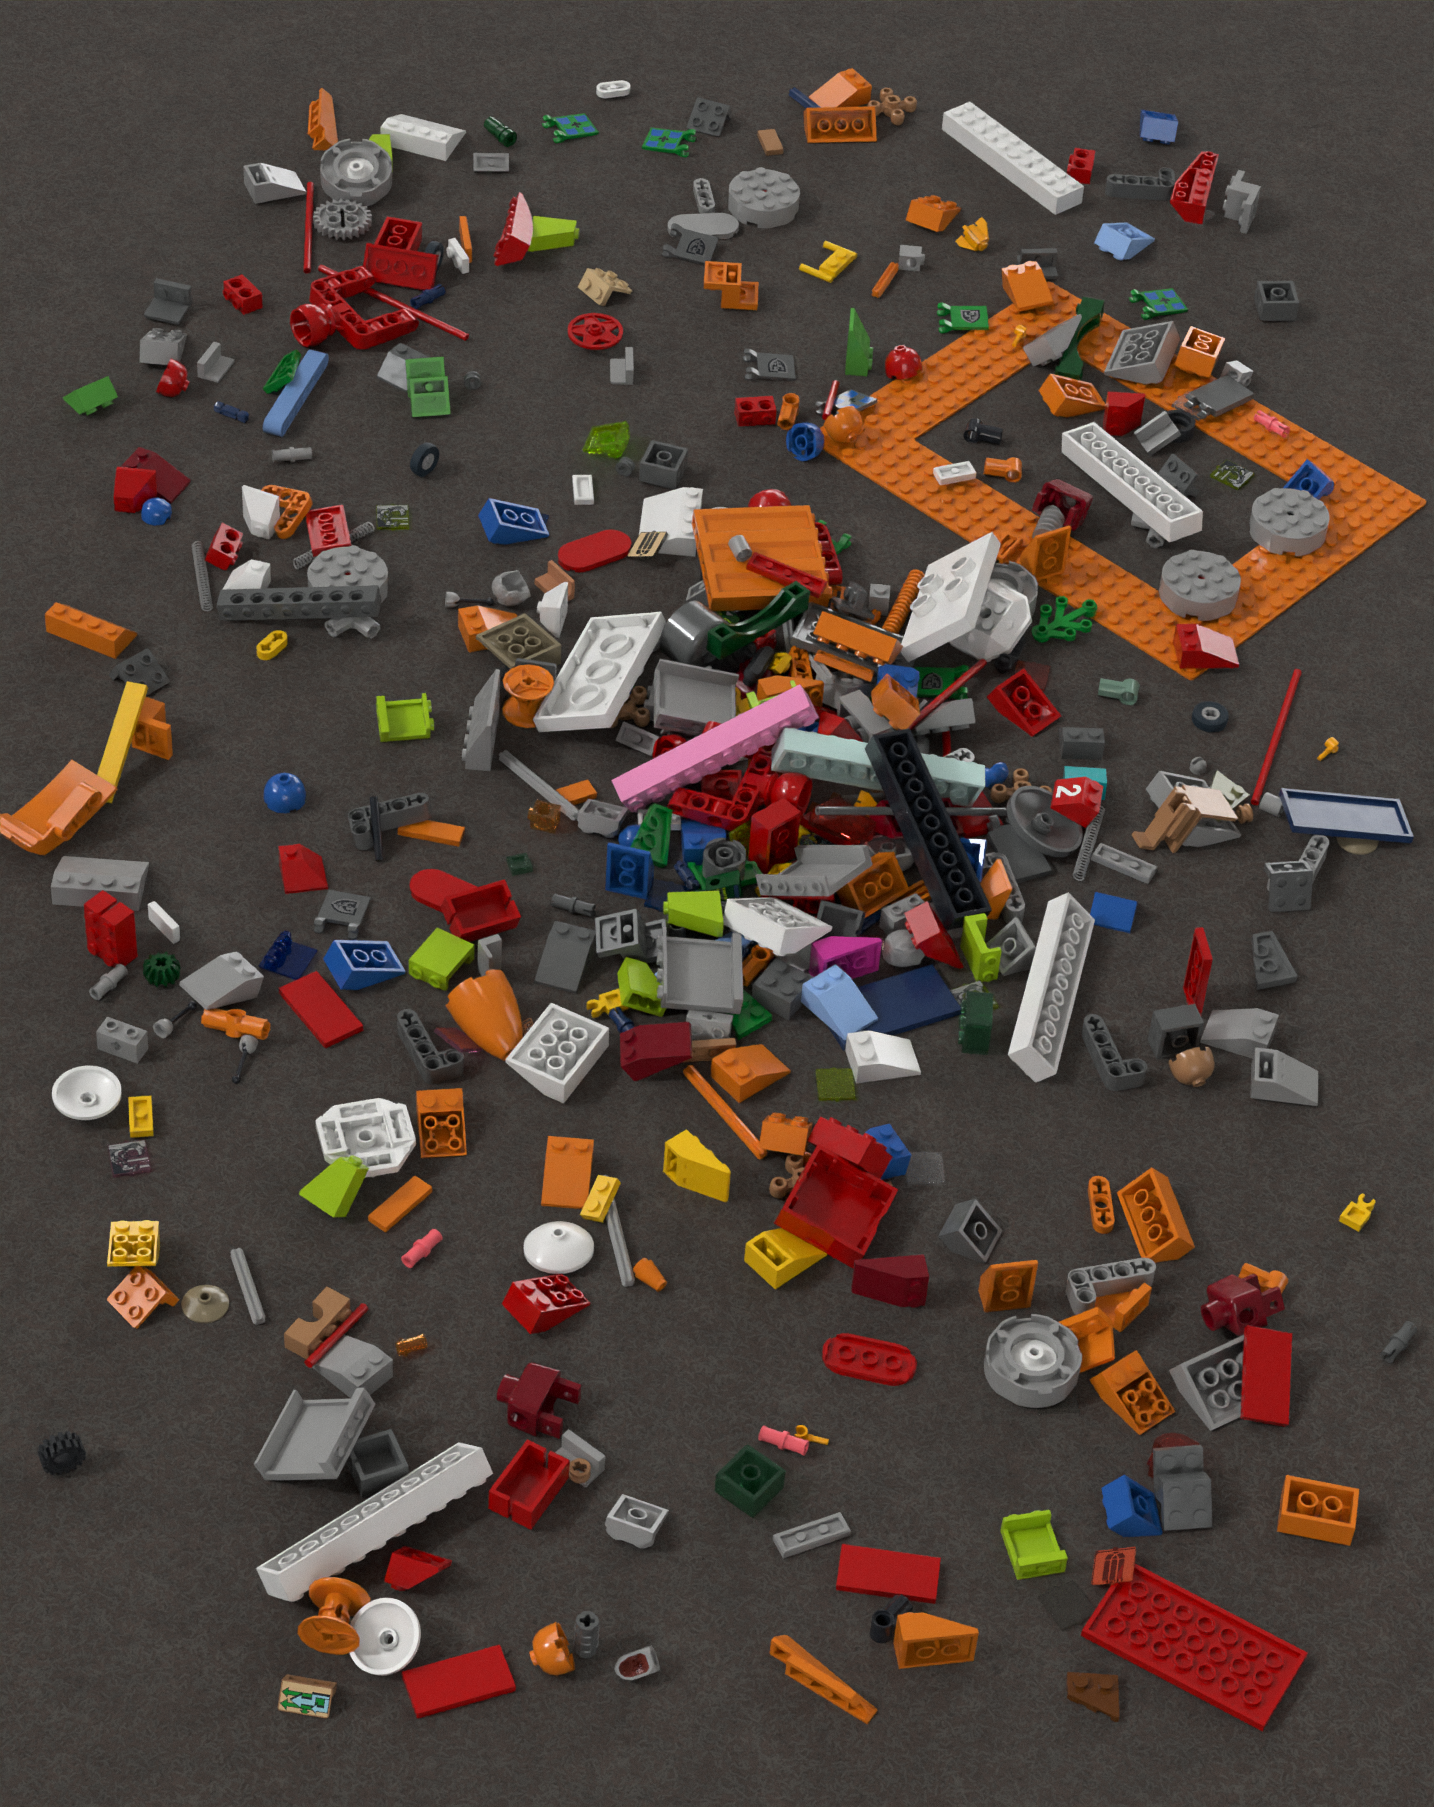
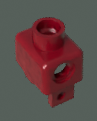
(1055, 494)
(1230, 1298)
(533, 1397)

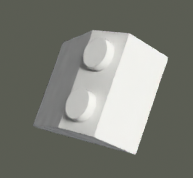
(880, 1056)

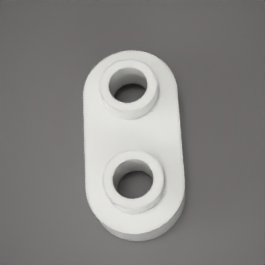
(613, 89)

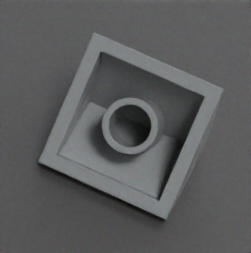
(1015, 947)

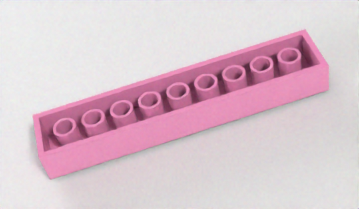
(715, 749)

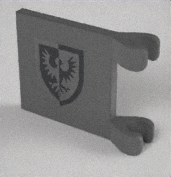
(692, 245)
(769, 366)
(344, 910)

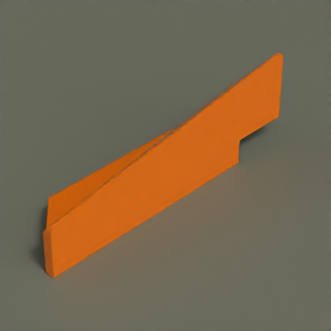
(322, 122)
(818, 1678)

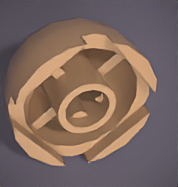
(1193, 1066)

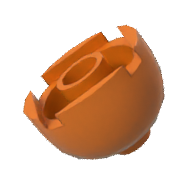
(845, 425)
(551, 1650)

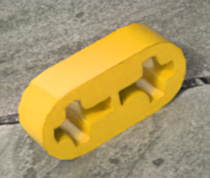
(269, 648)

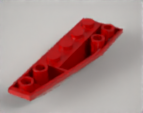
(1194, 187)
(516, 233)

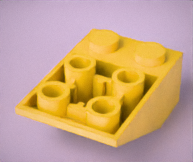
(696, 1167)
(134, 1243)
(780, 1256)

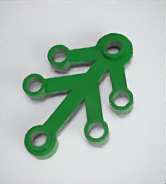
(1043, 631)

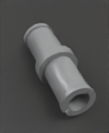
(292, 454)
(108, 982)

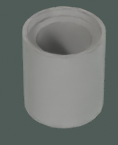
(740, 548)
(1271, 804)

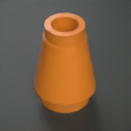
(649, 1274)

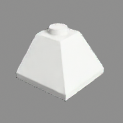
(260, 511)
(250, 576)
(554, 608)

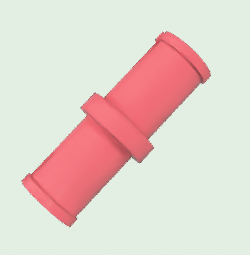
(1271, 423)
(421, 1248)
(783, 1440)

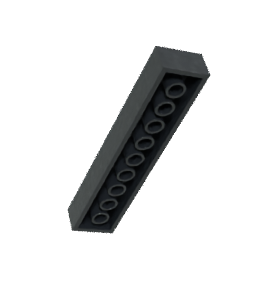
(927, 827)

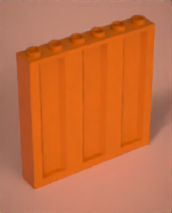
(775, 532)

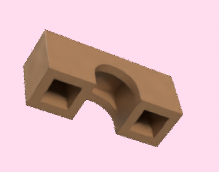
(306, 1337)

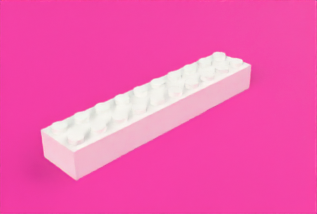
(1012, 158)
(1132, 482)
(1051, 988)
(375, 1521)

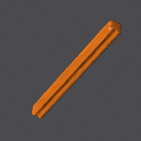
(724, 1111)

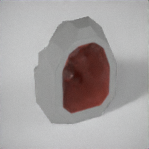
(637, 1664)

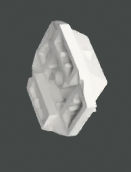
(1002, 629)
(369, 1130)

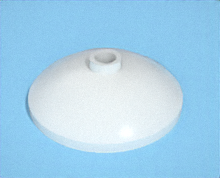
(86, 1092)
(558, 1247)
(375, 1625)

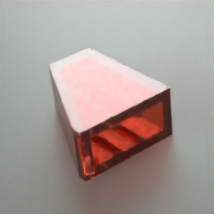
(851, 828)

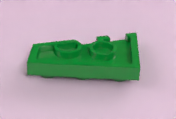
(284, 372)
(750, 1018)

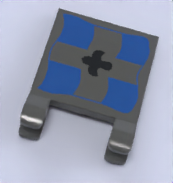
(849, 398)

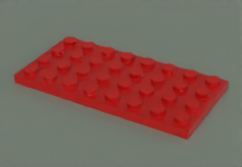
(1195, 1646)

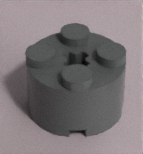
(723, 857)

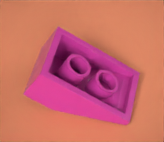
(852, 954)

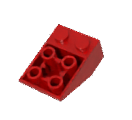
(543, 1302)

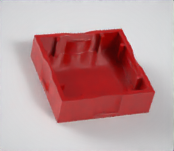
(836, 1206)

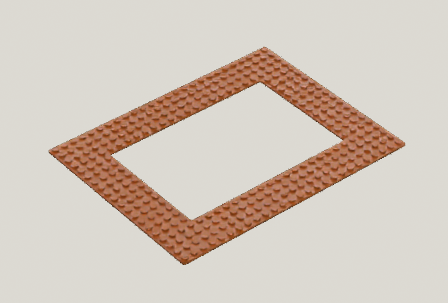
(1359, 507)

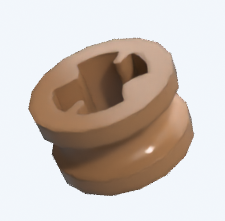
(1244, 813)
(575, 1475)

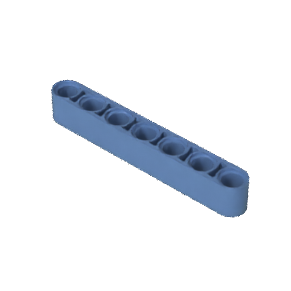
(295, 393)

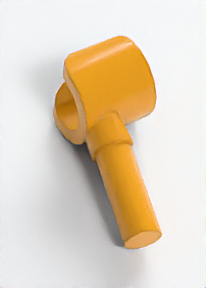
(1020, 332)
(1331, 745)
(802, 1432)

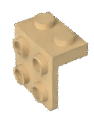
(600, 284)

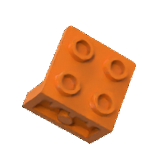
(140, 1295)
(1125, 1306)
(1094, 1337)

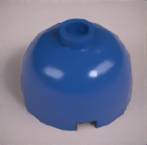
(805, 437)
(284, 793)

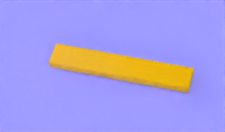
(122, 733)

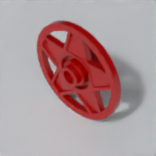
(594, 331)

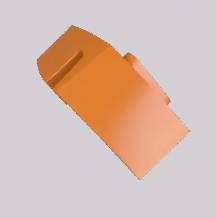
(57, 810)

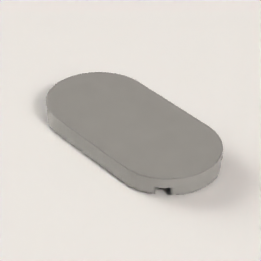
(712, 224)

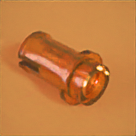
(411, 1344)

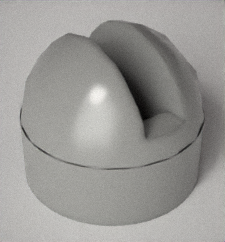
(1198, 765)

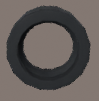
(1185, 419)

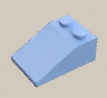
(1122, 240)
(837, 1002)

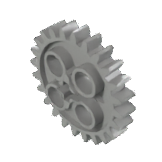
(328, 219)

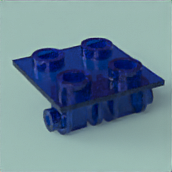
(288, 957)

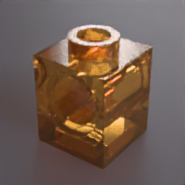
(544, 816)

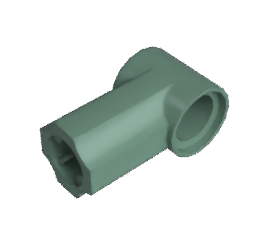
(1125, 691)

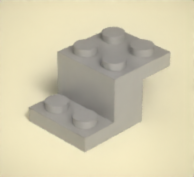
(1241, 201)

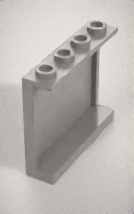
(692, 696)
(818, 871)
(700, 974)
(314, 1437)

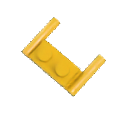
(833, 265)

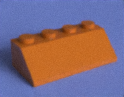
(840, 124)
(87, 630)
(857, 638)
(1155, 1217)

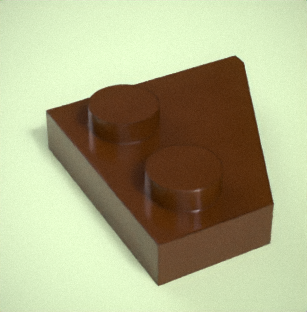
(1094, 1692)

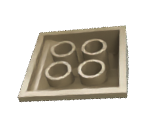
(521, 639)

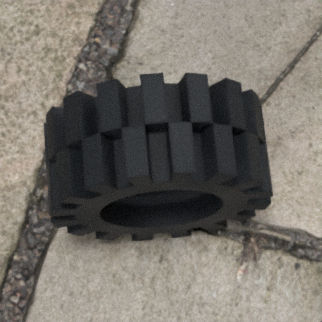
(61, 1453)

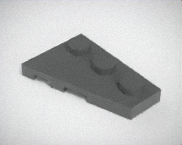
(1270, 962)

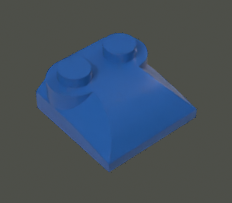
(1311, 479)
(905, 676)

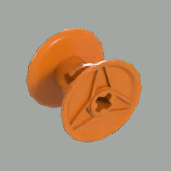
(528, 690)
(330, 1629)

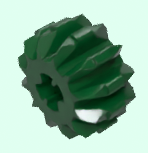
(161, 969)

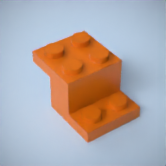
(727, 277)
(151, 731)

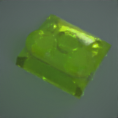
(608, 439)

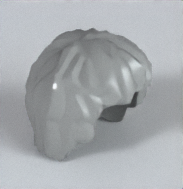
(510, 588)
(900, 950)

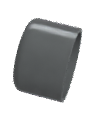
(687, 632)

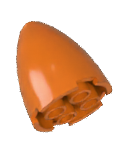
(488, 1013)

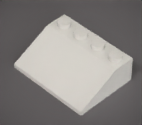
(422, 136)
(673, 514)
(773, 924)
(559, 1051)

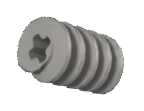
(1049, 520)

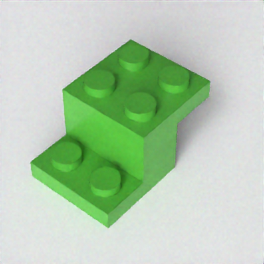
(427, 386)

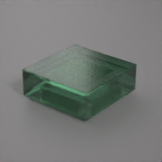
(519, 864)

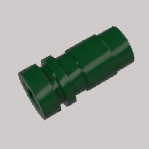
(503, 133)

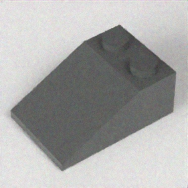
(566, 957)

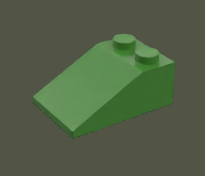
(858, 348)

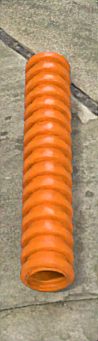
(902, 604)

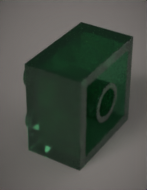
(976, 1022)
(750, 1480)

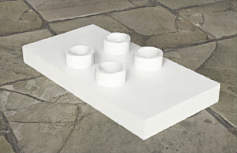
(950, 597)
(600, 672)

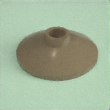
(1357, 846)
(205, 1310)

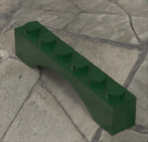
(1092, 313)
(786, 605)

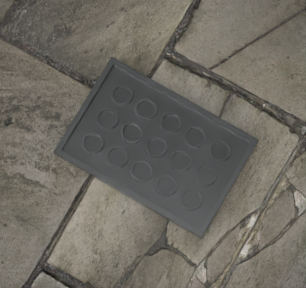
(805, 639)

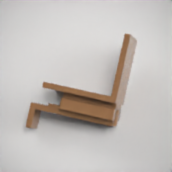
(1181, 814)

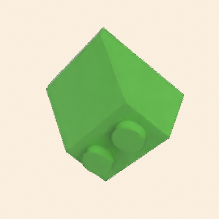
(92, 396)

